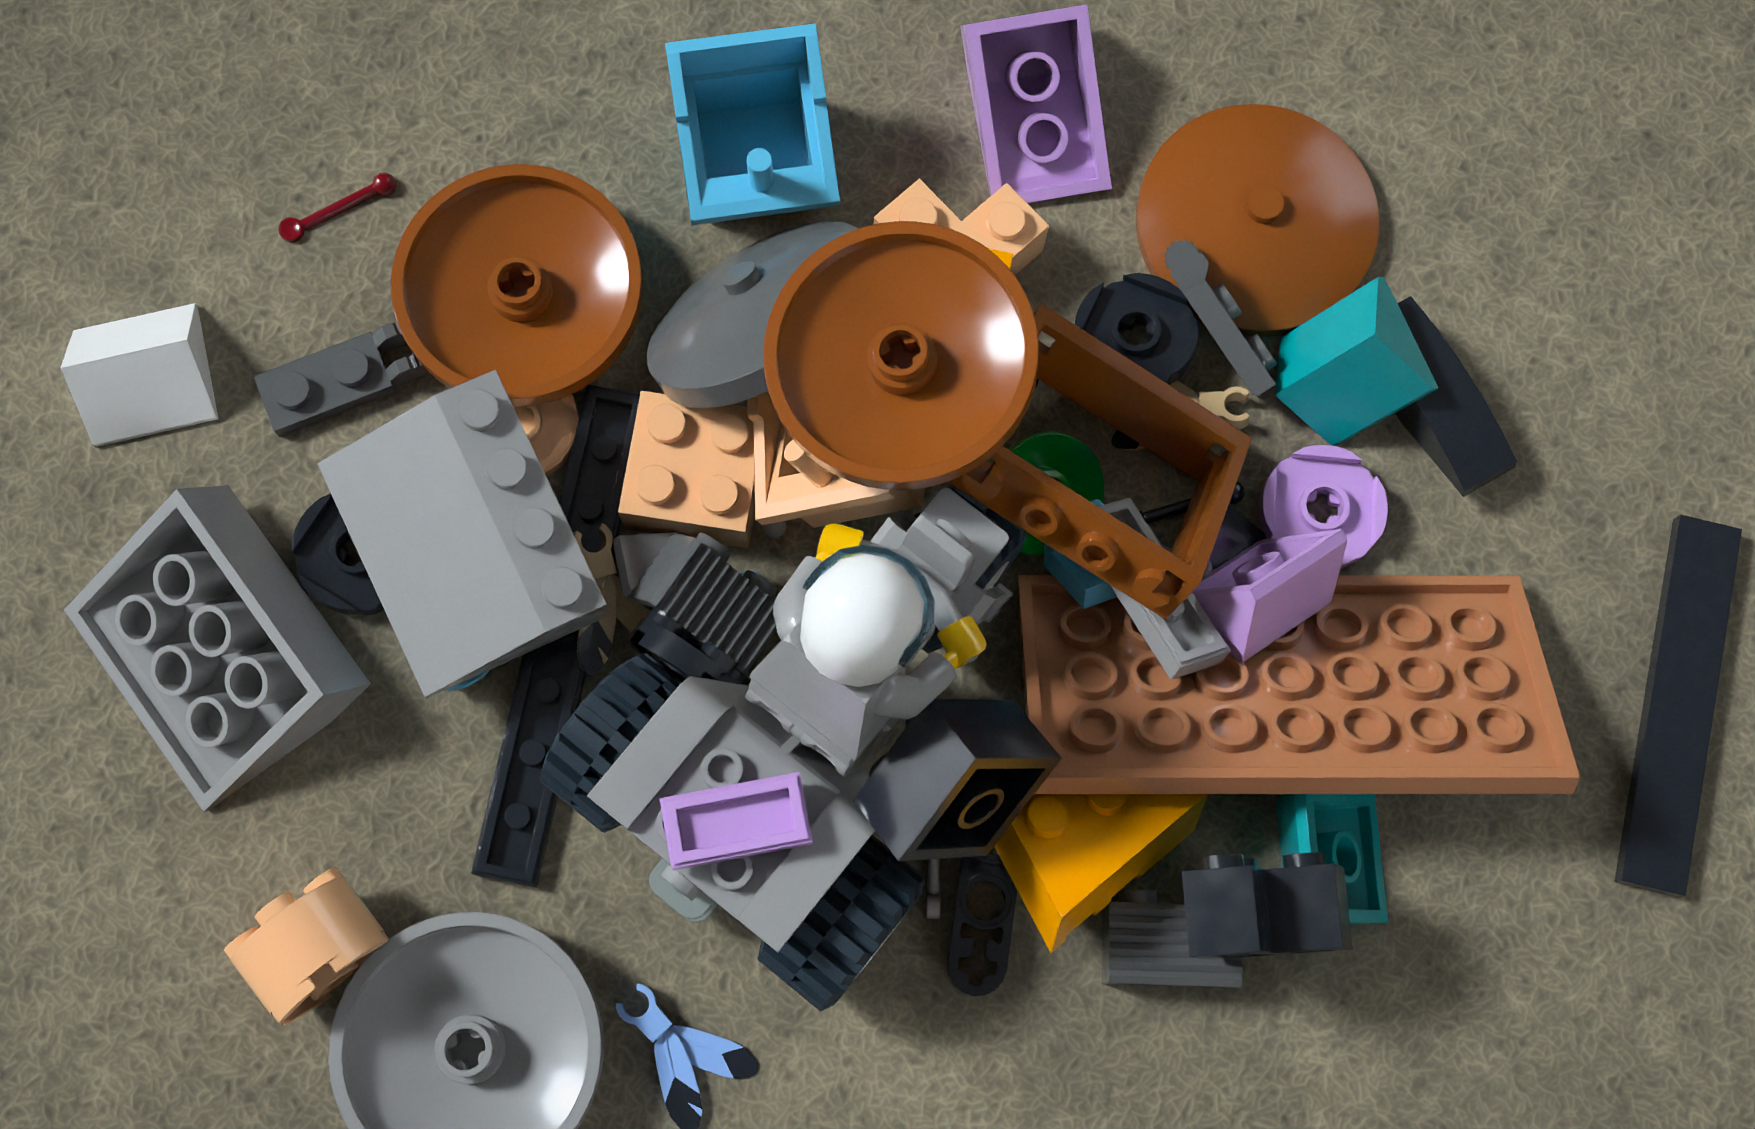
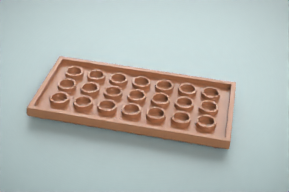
(1372, 695)

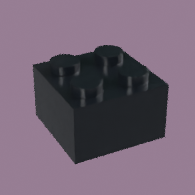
(955, 779)

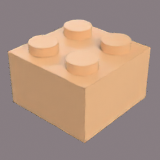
(690, 471)

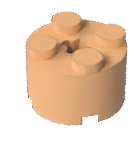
(306, 946)

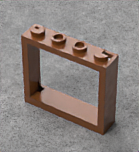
(1153, 417)

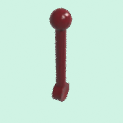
(293, 229)

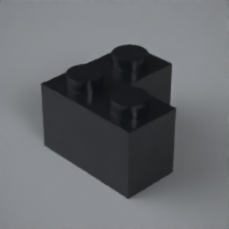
(1266, 912)

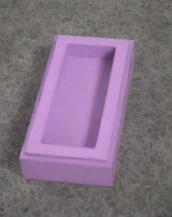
(735, 821)

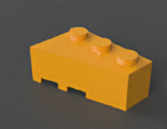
(1084, 848)

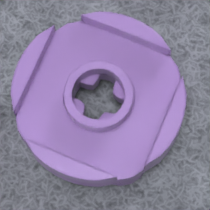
(1348, 486)

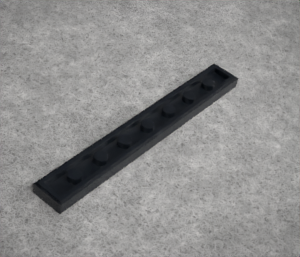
(551, 677)

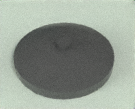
(714, 333)

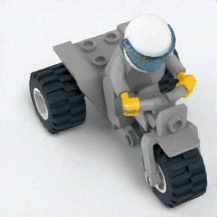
(813, 709)

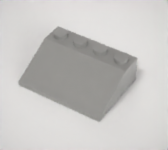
(462, 535)
(214, 643)

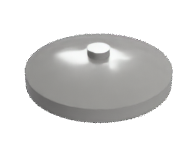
(467, 1030)

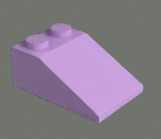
(1038, 103)

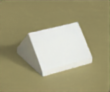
(140, 375)

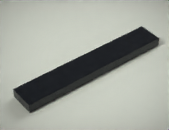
(1678, 707)

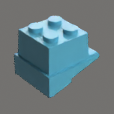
(753, 124)

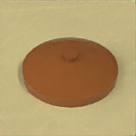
(1269, 206)
(518, 279)
(901, 355)

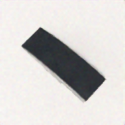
(1454, 419)

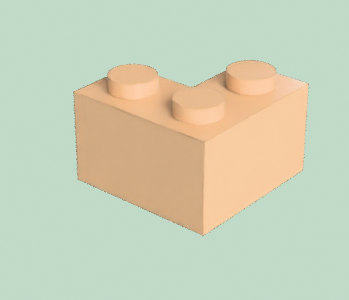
(1000, 223)

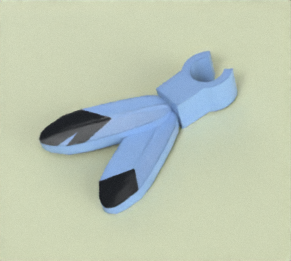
(678, 1050)

